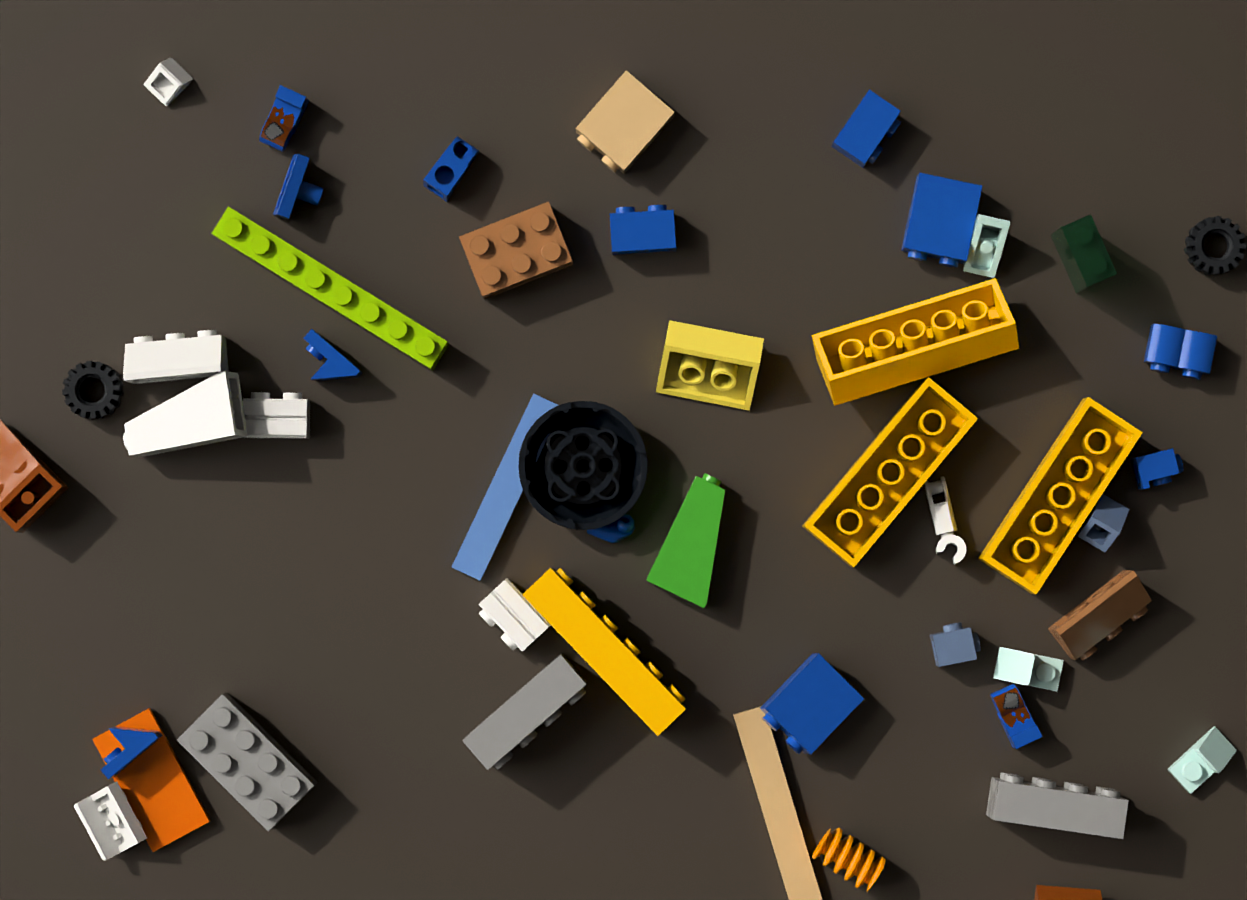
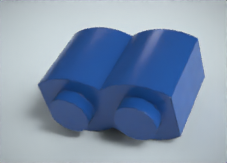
(1180, 350)

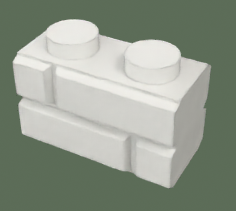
(277, 417)
(513, 615)

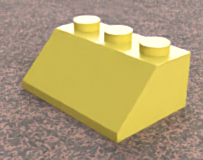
(709, 365)

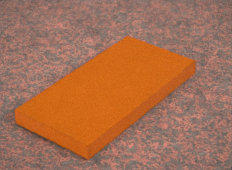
(156, 786)

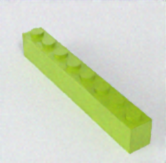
(330, 288)

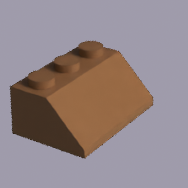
(1101, 615)

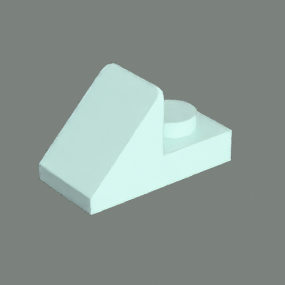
(986, 245)
(1028, 669)
(1203, 759)

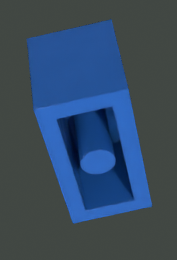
(866, 129)
(642, 231)

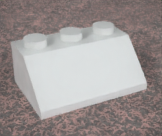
(175, 357)

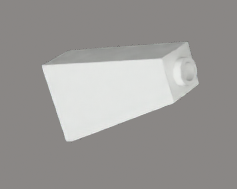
(193, 418)

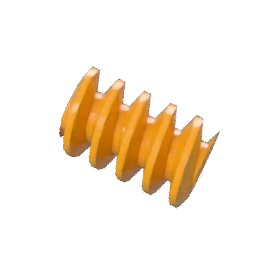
(849, 858)

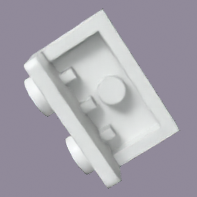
(110, 821)

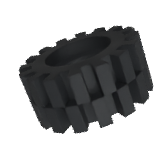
(1234, 242)
(74, 383)

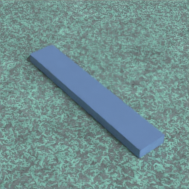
(499, 499)

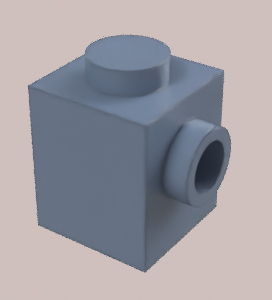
(1103, 523)
(954, 645)

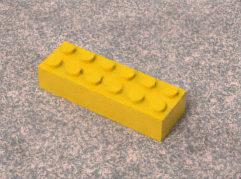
(915, 341)
(890, 472)
(1060, 495)
(604, 651)

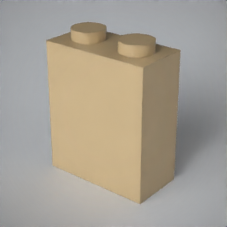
(624, 123)

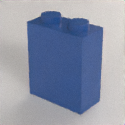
(941, 219)
(810, 704)

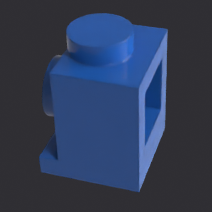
(1156, 467)

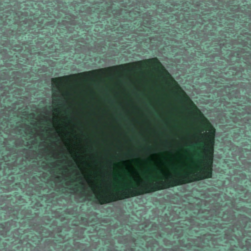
(1083, 253)

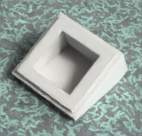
(167, 81)

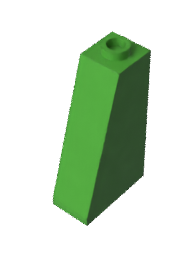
(689, 549)

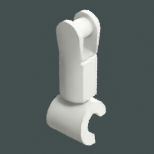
(944, 519)

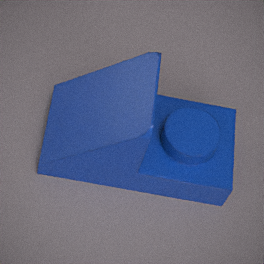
(336, 364)
(135, 743)

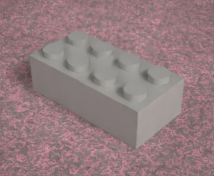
(523, 712)
(247, 761)
(1056, 807)

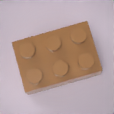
(516, 250)

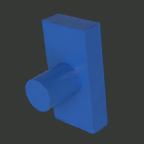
(296, 188)

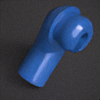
(615, 531)

